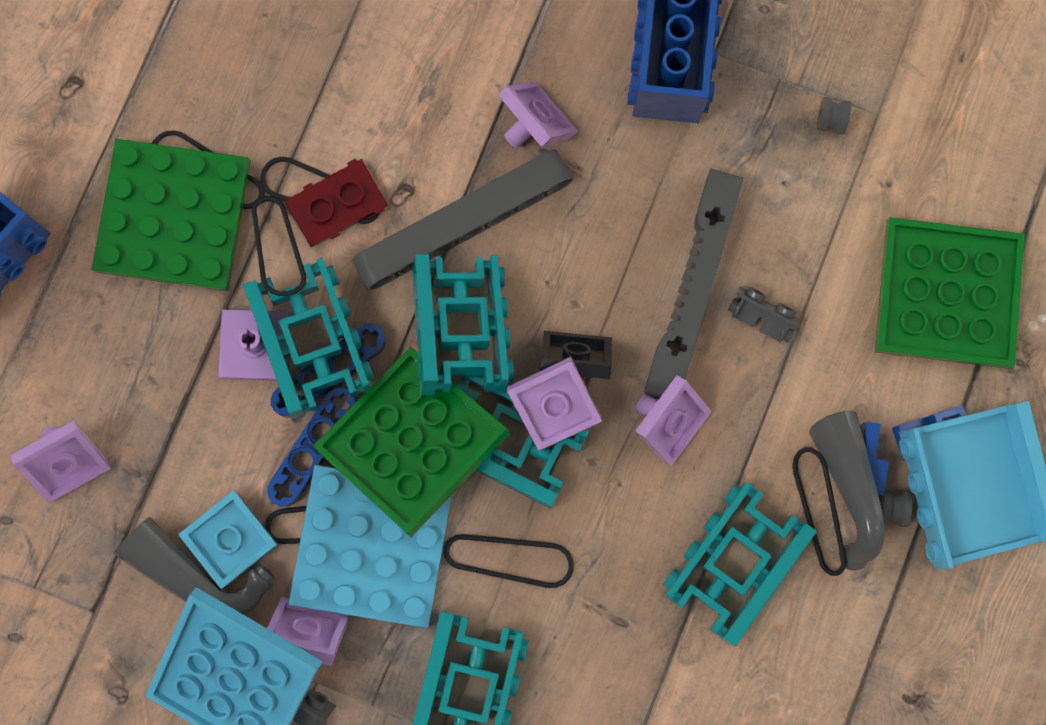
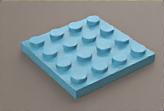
(362, 561)
(230, 669)

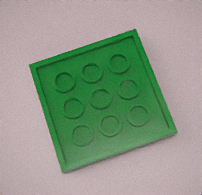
(171, 215)
(950, 293)
(410, 447)

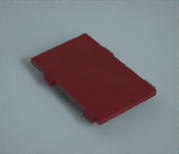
(336, 203)

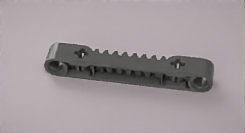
(720, 200)

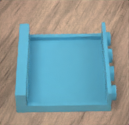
(977, 483)

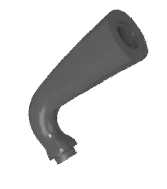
(844, 450)
(165, 564)

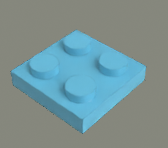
(228, 539)

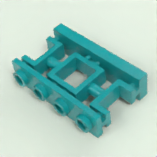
(434, 324)
(283, 346)
(495, 464)
(761, 579)
(441, 685)

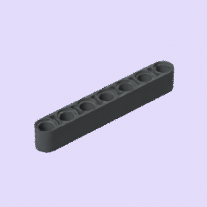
(463, 219)

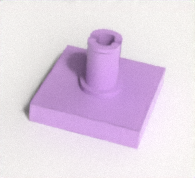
(535, 115)
(242, 348)
(554, 404)
(671, 419)
(60, 461)
(310, 629)

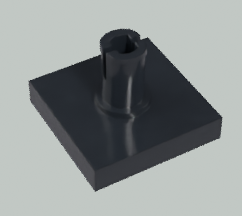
(589, 353)

